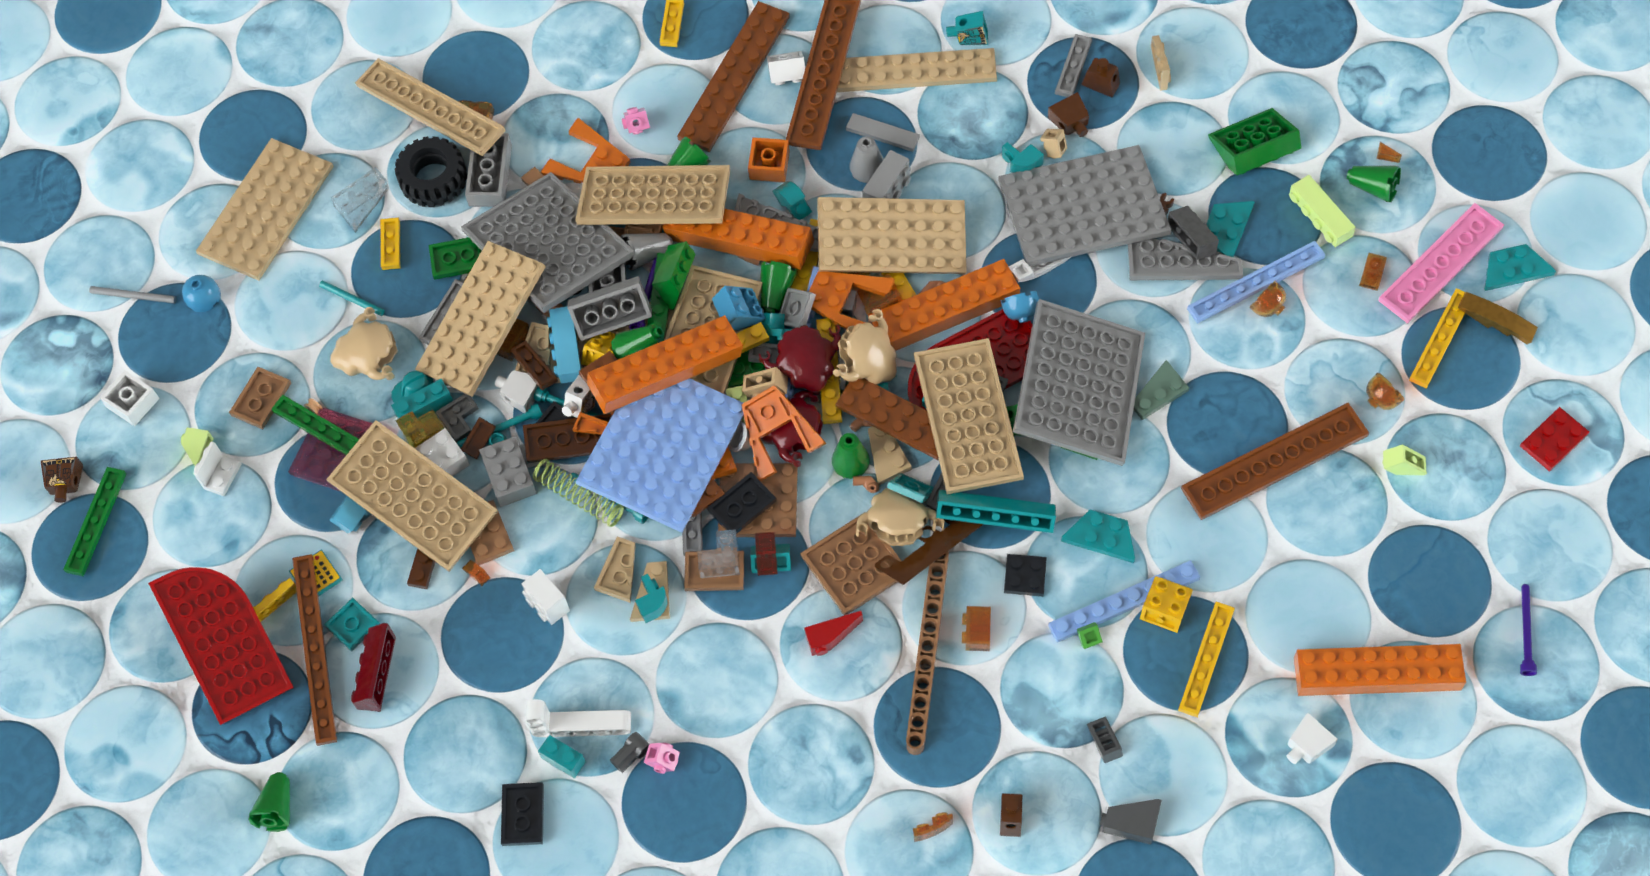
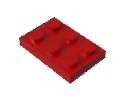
(1554, 439)

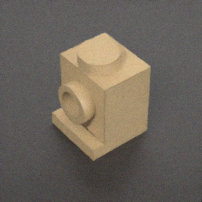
(1054, 142)

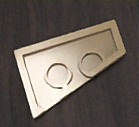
(1160, 62)
(539, 340)
(887, 456)
(618, 570)
(660, 572)

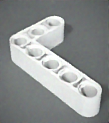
(575, 723)

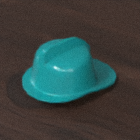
(410, 384)

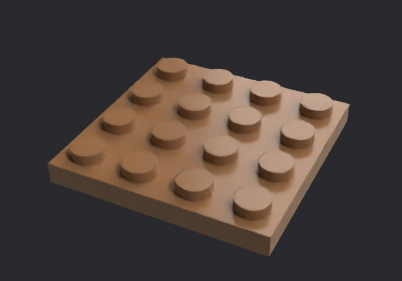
(780, 516)
(847, 566)

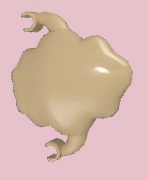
(366, 348)
(867, 352)
(897, 518)

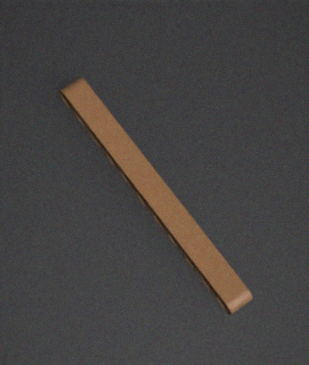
(927, 657)

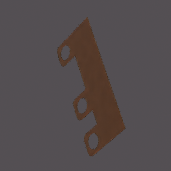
(934, 548)

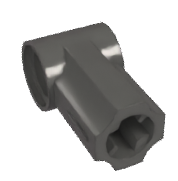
(633, 748)

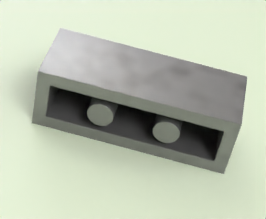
(1192, 232)

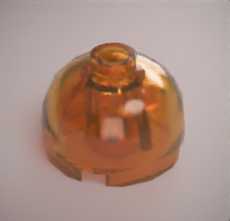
(1270, 301)
(1382, 393)

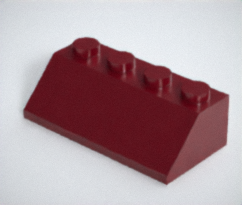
(374, 668)

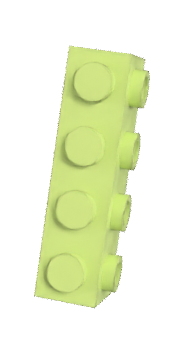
(1321, 211)

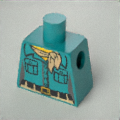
(969, 29)

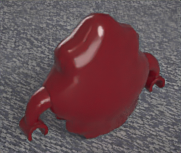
(805, 357)
(786, 437)

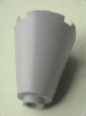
(865, 159)
(646, 247)

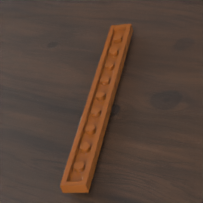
(314, 650)

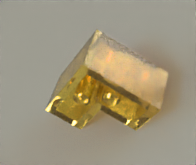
(419, 429)

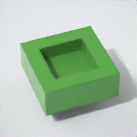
(1089, 635)

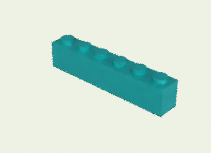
(996, 511)

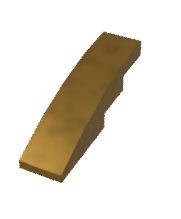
(1500, 318)

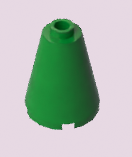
(688, 155)
(1376, 180)
(775, 281)
(636, 339)
(850, 457)
(273, 804)

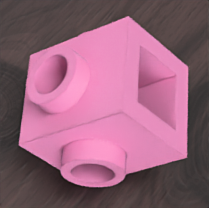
(635, 114)
(662, 757)

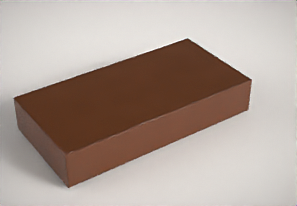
(478, 438)

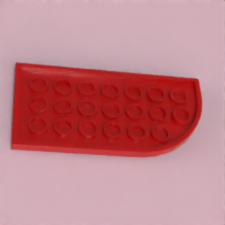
(1008, 344)
(221, 640)

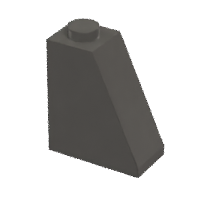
(1132, 820)

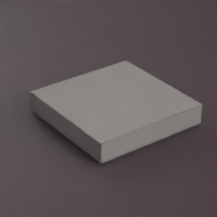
(797, 307)

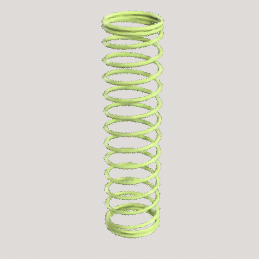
(616, 508)

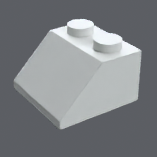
(786, 67)

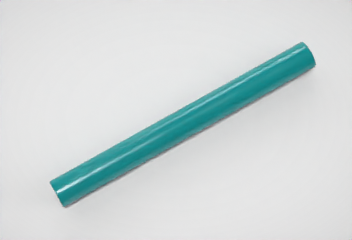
(350, 297)

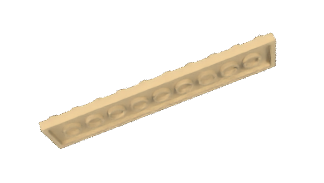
(918, 70)
(430, 107)

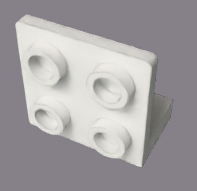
(216, 470)

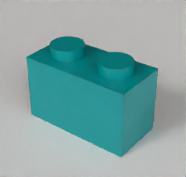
(562, 756)

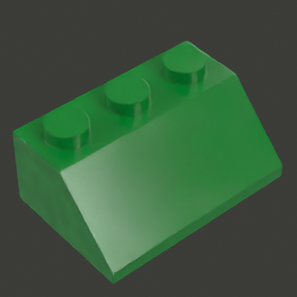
(673, 272)

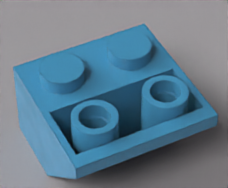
(738, 306)

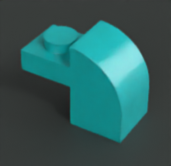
(1024, 161)
(792, 197)
(774, 326)
(654, 603)

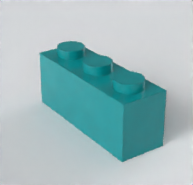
(426, 399)

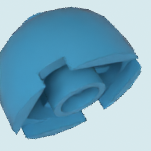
(201, 293)
(1020, 306)

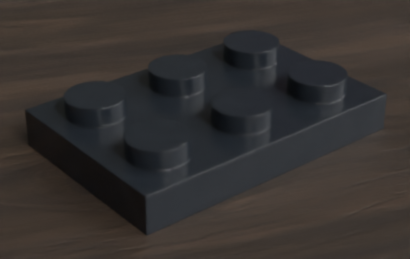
(742, 503)
(522, 814)

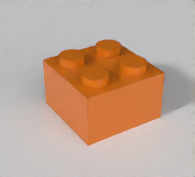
(768, 159)

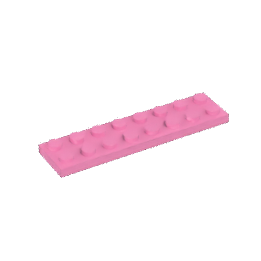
(1441, 263)

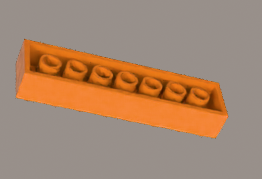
(749, 237)
(948, 304)
(664, 364)
(1379, 670)

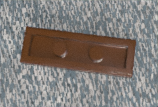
(534, 365)

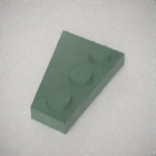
(1159, 391)

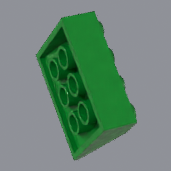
(1256, 141)

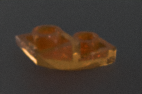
(1373, 271)
(939, 824)

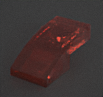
(766, 553)

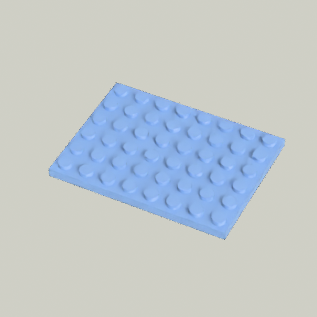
(663, 451)

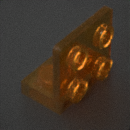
(874, 301)

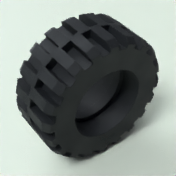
(424, 153)

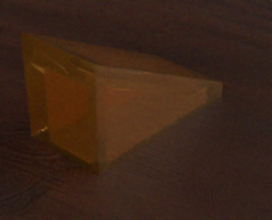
(1387, 153)
(476, 572)

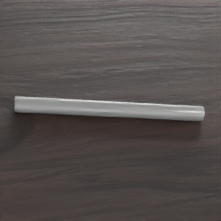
(132, 294)

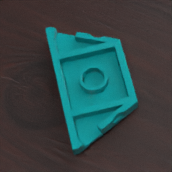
(1228, 224)
(1515, 266)
(1102, 535)

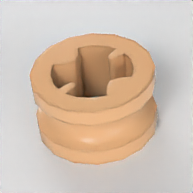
(313, 406)

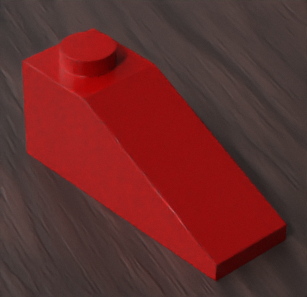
(827, 634)

